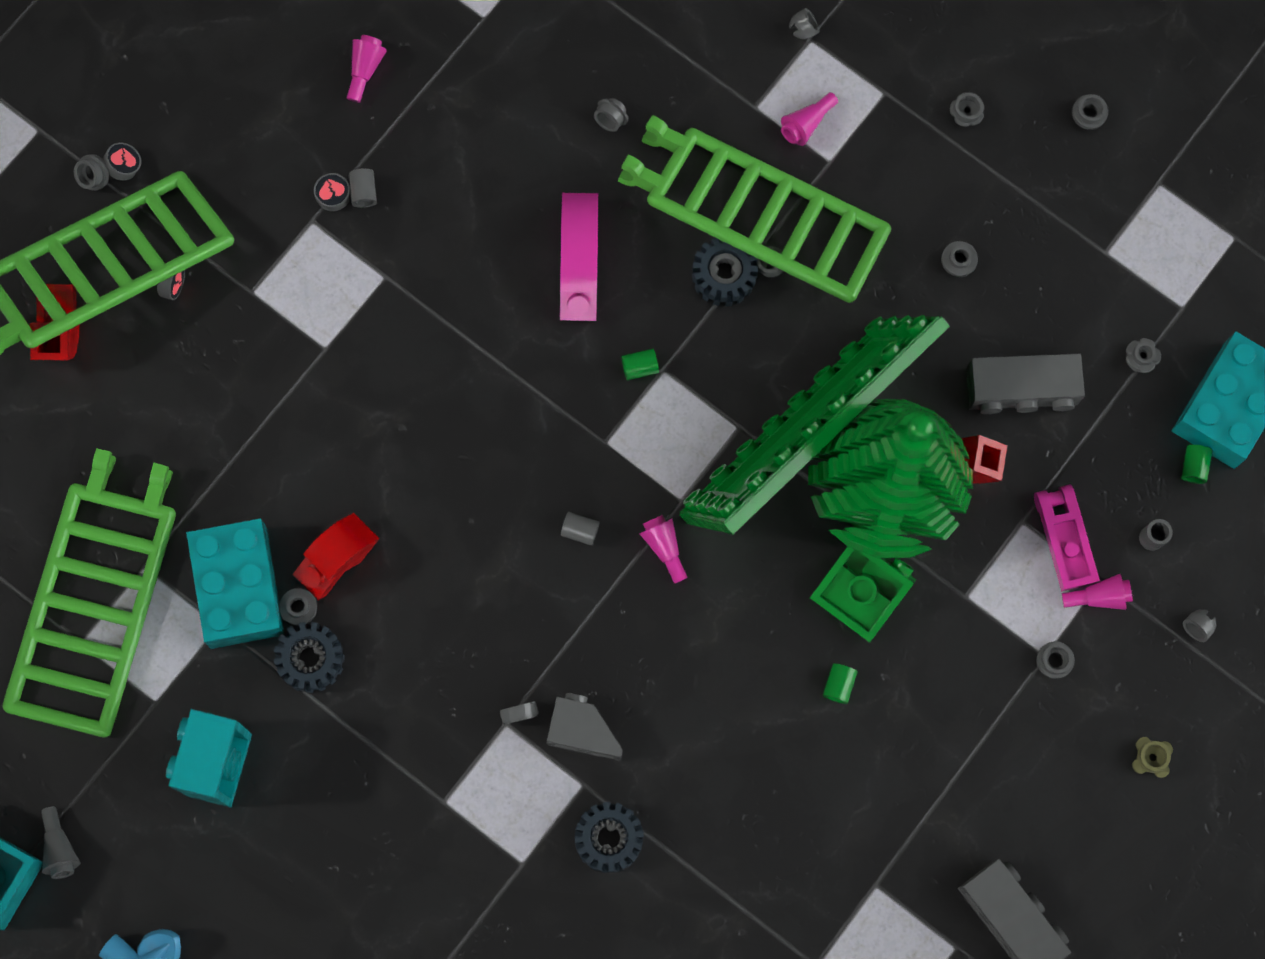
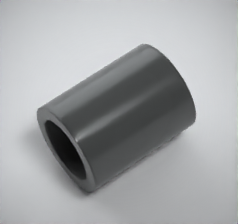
(362, 188)
(580, 528)
(1164, 529)

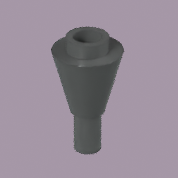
(58, 854)

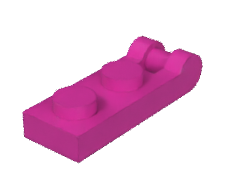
(1067, 538)

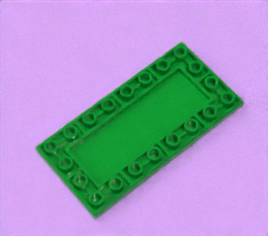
(810, 421)

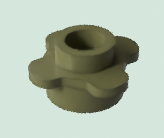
(1161, 750)

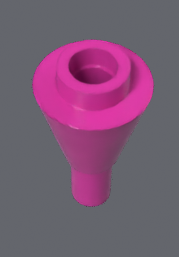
(365, 59)
(801, 124)
(662, 540)
(1108, 593)

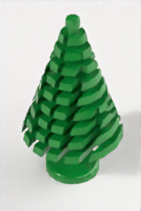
(893, 476)

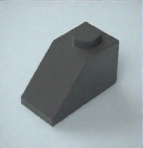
(581, 729)

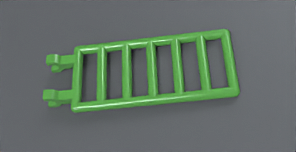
(681, 145)
(19, 329)
(56, 561)

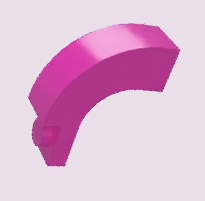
(579, 256)

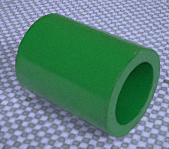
(640, 364)
(1196, 464)
(840, 683)

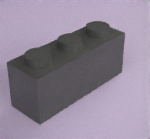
(1025, 383)
(1013, 915)

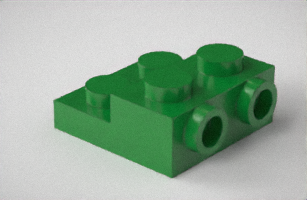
(864, 590)

